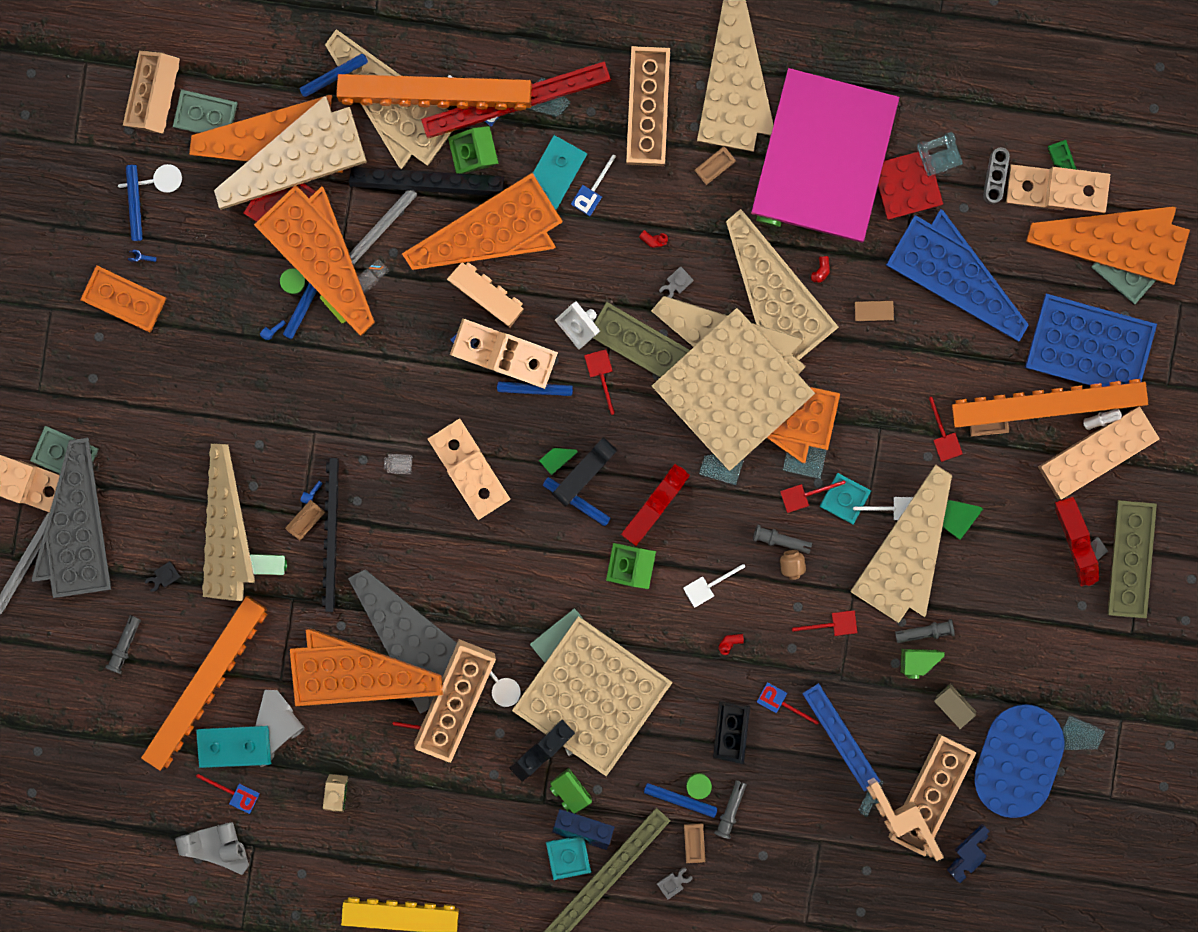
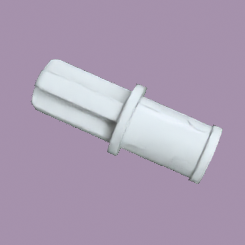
(1102, 419)

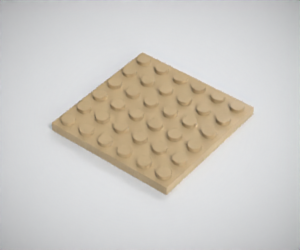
(733, 389)
(596, 691)

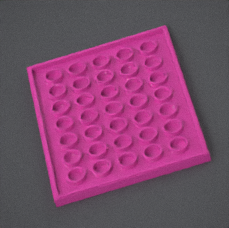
(825, 155)

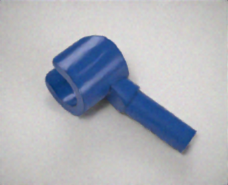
(139, 256)
(267, 334)
(306, 497)

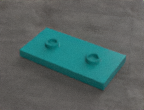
(558, 168)
(233, 746)

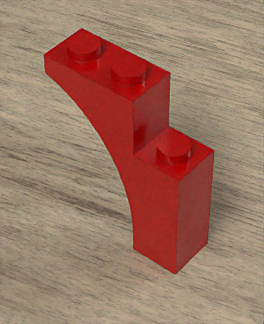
(655, 504)
(1078, 541)

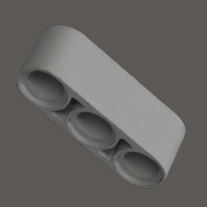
(990, 183)

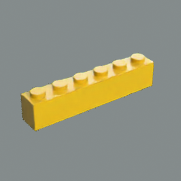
(399, 916)

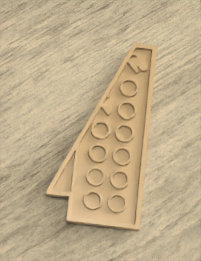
(735, 93)
(397, 125)
(308, 149)
(775, 291)
(697, 322)
(226, 545)
(906, 560)

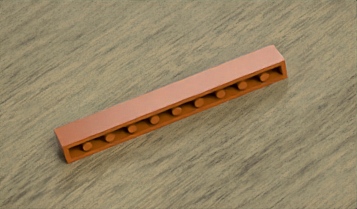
(434, 91)
(1049, 404)
(204, 683)

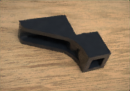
(542, 750)

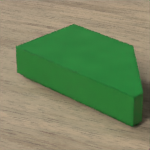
(1061, 155)
(556, 458)

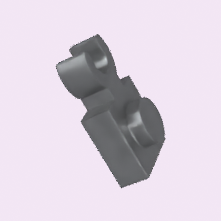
(678, 281)
(672, 885)

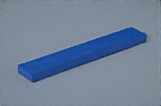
(840, 736)

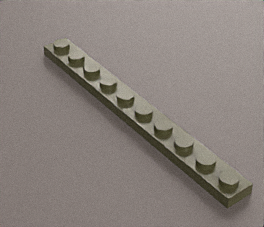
(609, 872)

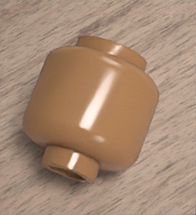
(792, 564)

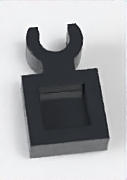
(166, 575)

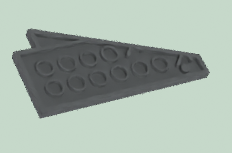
(73, 538)
(403, 629)

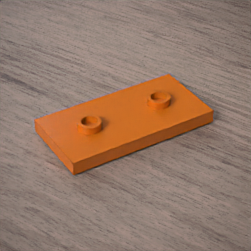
(123, 298)

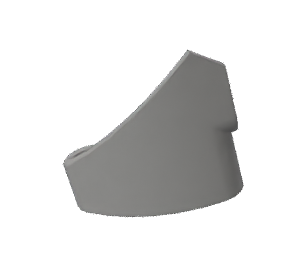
(279, 718)
(215, 845)

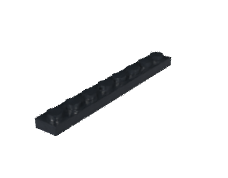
(426, 181)
(330, 542)

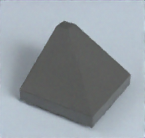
(1098, 547)

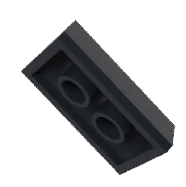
(731, 731)

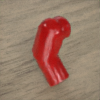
(654, 241)
(823, 271)
(728, 641)

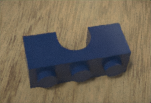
(595, 832)

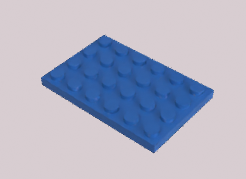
(1089, 343)

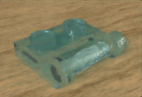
(942, 160)

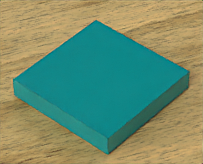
(843, 498)
(568, 857)

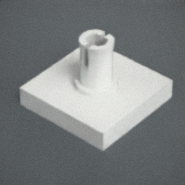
(578, 324)

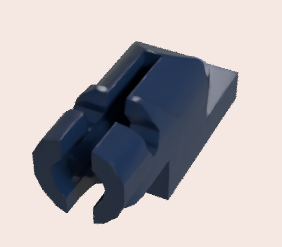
(970, 854)

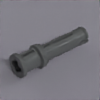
(772, 537)
(934, 630)
(120, 653)
(728, 817)

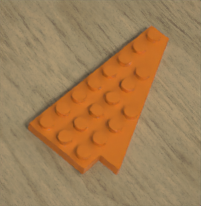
(248, 137)
(502, 226)
(1127, 241)
(313, 243)
(808, 425)
(344, 672)

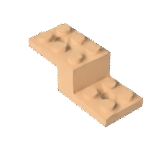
(1058, 188)
(503, 353)
(469, 469)
(26, 483)
(904, 819)

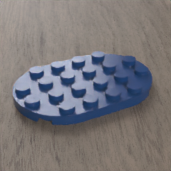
(1019, 761)

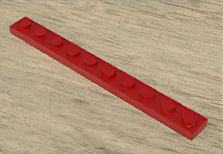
(541, 92)

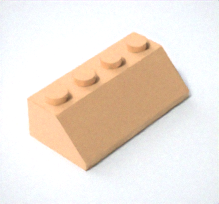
(151, 91)
(485, 294)

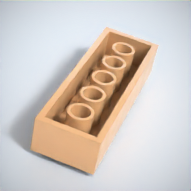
(648, 106)
(1098, 453)
(452, 710)
(936, 787)

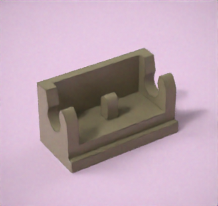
(955, 706)

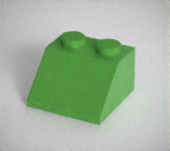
(473, 150)
(631, 566)
(919, 662)
(571, 791)

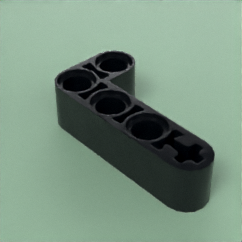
(584, 472)

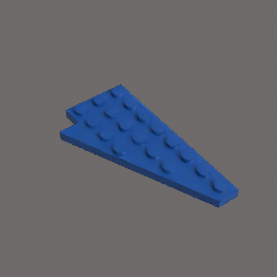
(947, 266)

